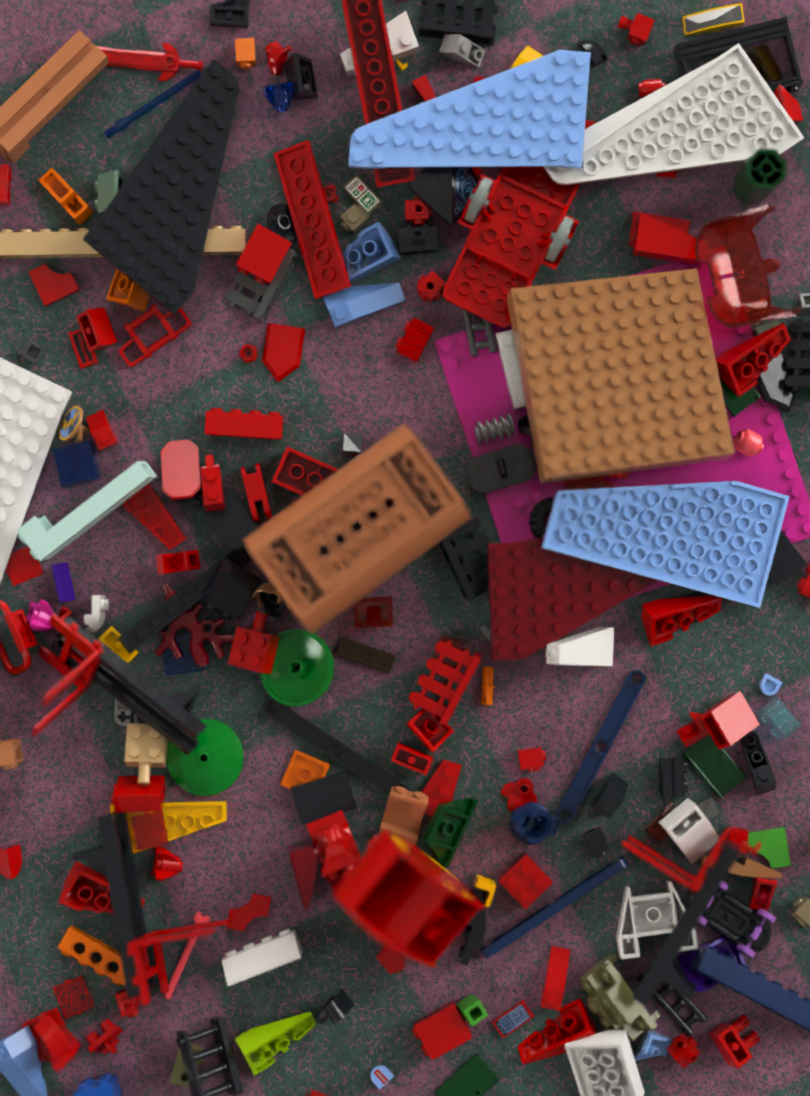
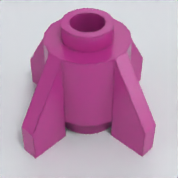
(39, 616)

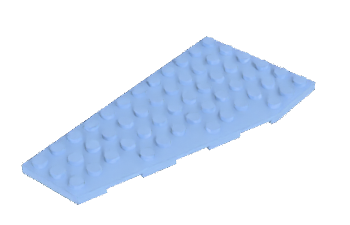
(687, 535)

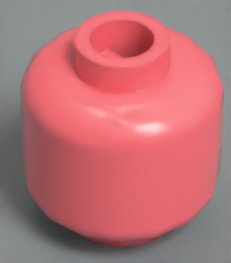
(748, 442)

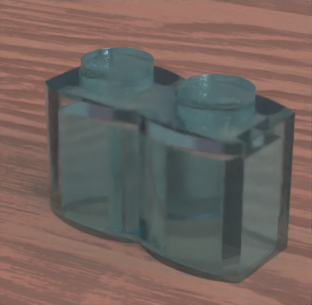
(779, 719)

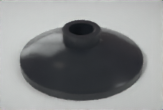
(281, 213)

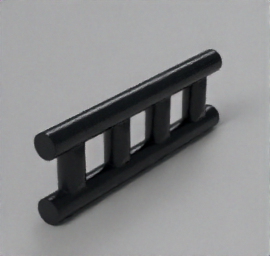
(672, 1010)

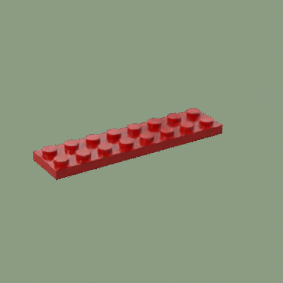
(312, 220)

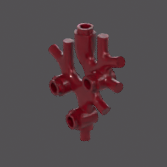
(198, 634)

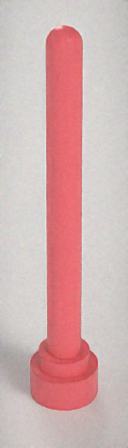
(198, 918)

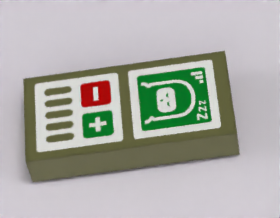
(362, 194)

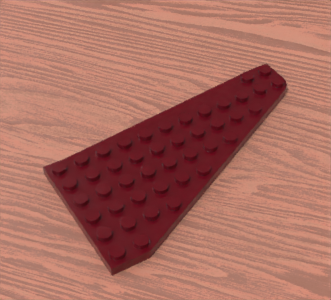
(546, 594)

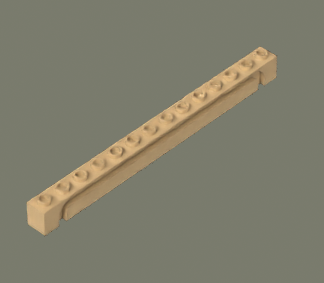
(71, 243)

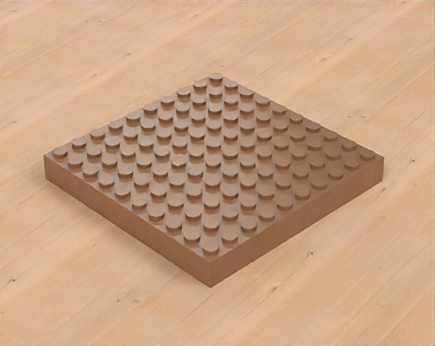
(619, 375)

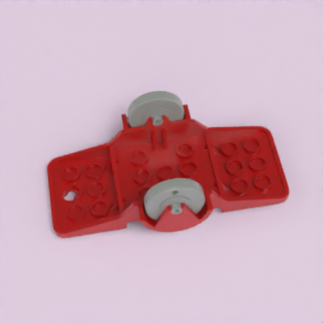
(513, 231)

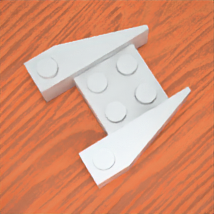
(649, 916)

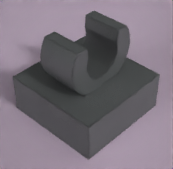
(486, 633)

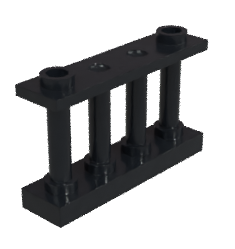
(226, 1055)

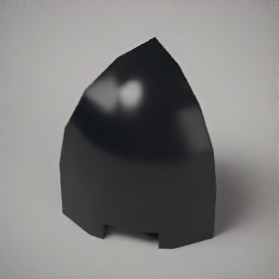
(597, 53)

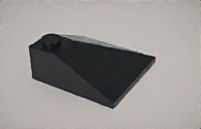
(445, 190)

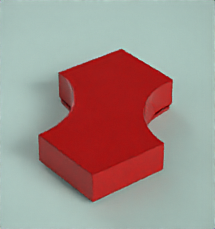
(256, 907)

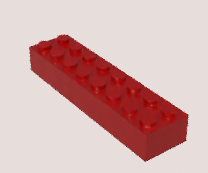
(302, 473)

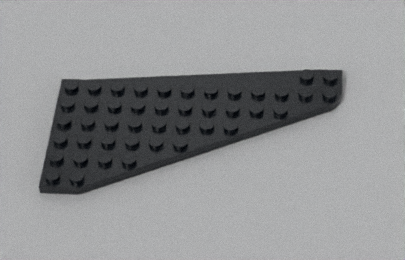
(165, 206)

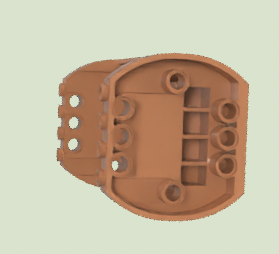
(327, 586)

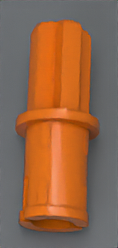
(487, 685)

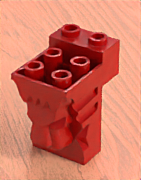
(334, 845)

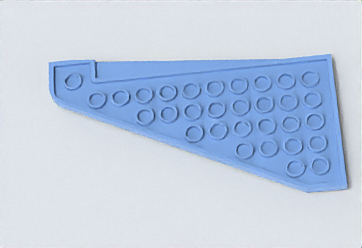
(507, 120)

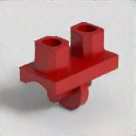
(97, 1043)

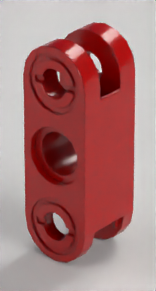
(256, 491)

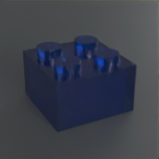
(77, 464)

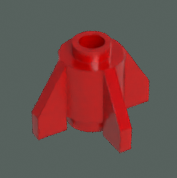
(165, 864)

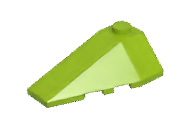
(265, 1041)

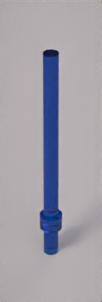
(122, 124)

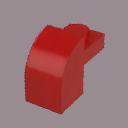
(178, 562)

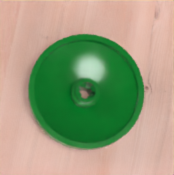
(316, 671)
(222, 764)

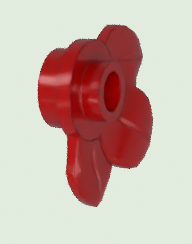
(517, 796)

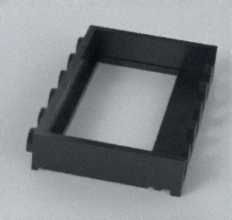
(744, 36)

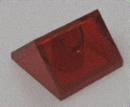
(373, 612)

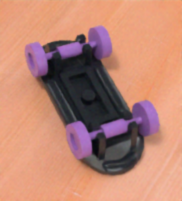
(736, 921)

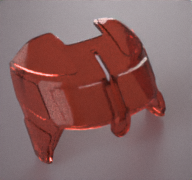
(730, 248)

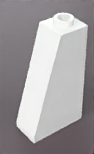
(585, 648)

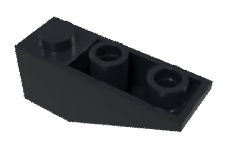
(757, 763)

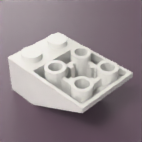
(690, 830)

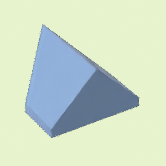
(652, 1045)

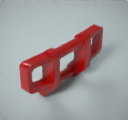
(159, 343)

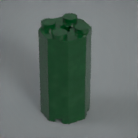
(759, 176)

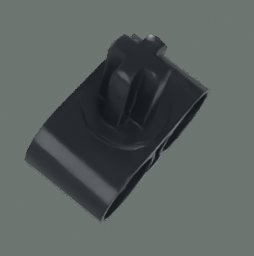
(335, 1008)

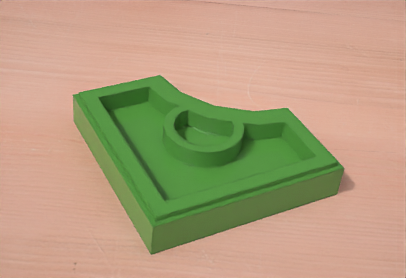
(772, 847)

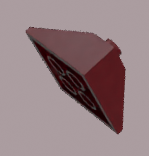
(305, 867)

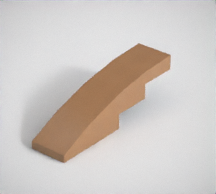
(749, 868)

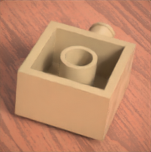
(145, 750)

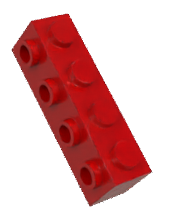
(243, 424)

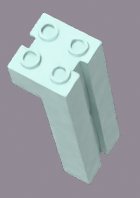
(49, 540)

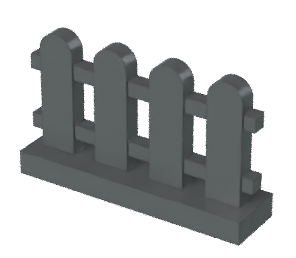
(269, 293)

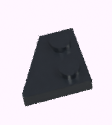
(230, 14)

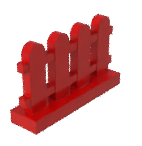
(445, 691)

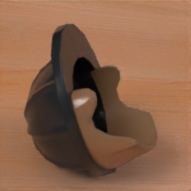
(270, 599)

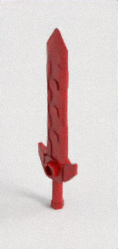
(167, 63)

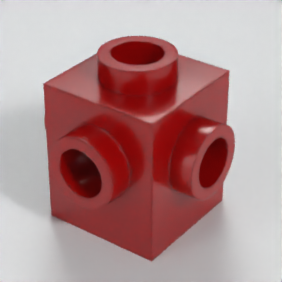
(414, 217)
(434, 281)
(683, 1050)

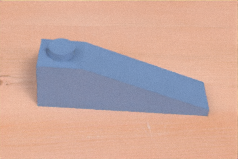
(370, 252)
(362, 301)
(21, 1063)

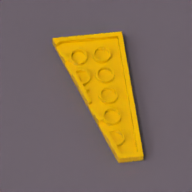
(184, 818)

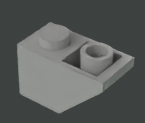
(461, 50)

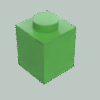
(471, 1009)

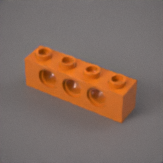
(109, 954)

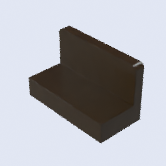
(765, 63)

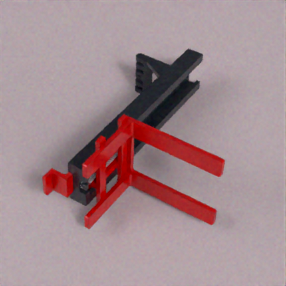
(97, 662)
(705, 885)
(133, 940)

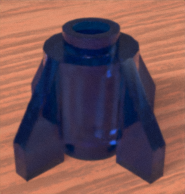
(279, 95)

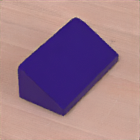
(63, 582)

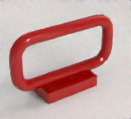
(22, 636)

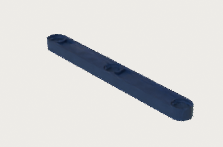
(593, 758)
(550, 910)

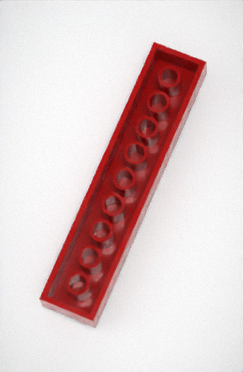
(374, 72)

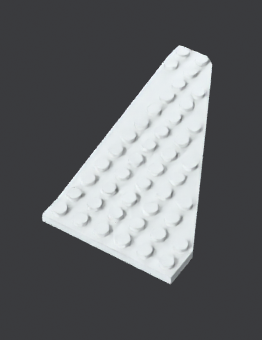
(694, 122)
(28, 424)

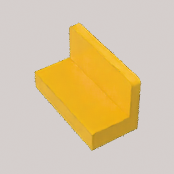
(488, 885)

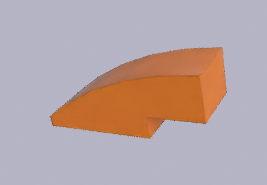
(66, 196)

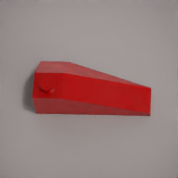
(745, 362)
(670, 614)
(87, 890)
(570, 1026)

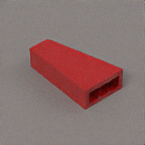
(663, 242)

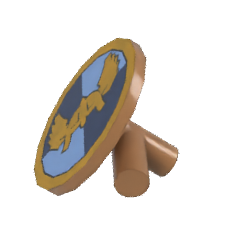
(72, 426)

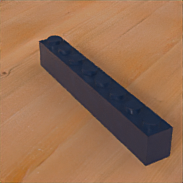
(752, 986)

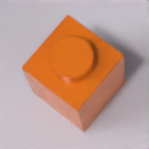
(245, 52)

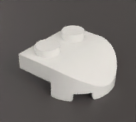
(96, 619)

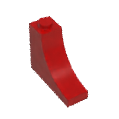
(57, 1038)

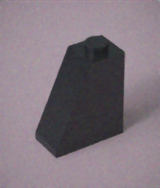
(610, 796)

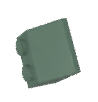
(107, 188)

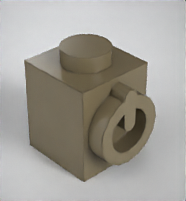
(354, 218)
(801, 911)

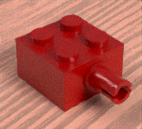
(253, 647)

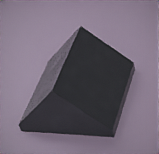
(301, 74)

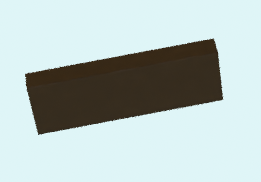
(365, 655)

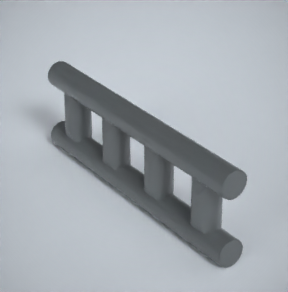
(470, 328)

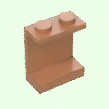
(404, 813)

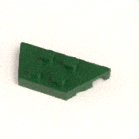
(448, 828)

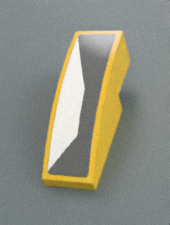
(714, 19)

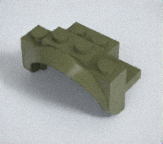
(615, 1001)

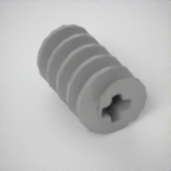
(494, 429)

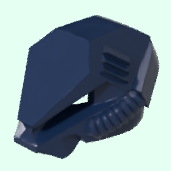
(532, 823)

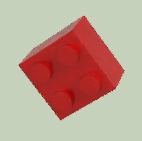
(525, 880)

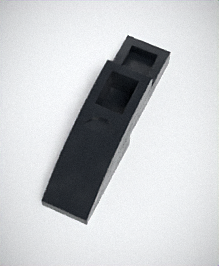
(475, 934)

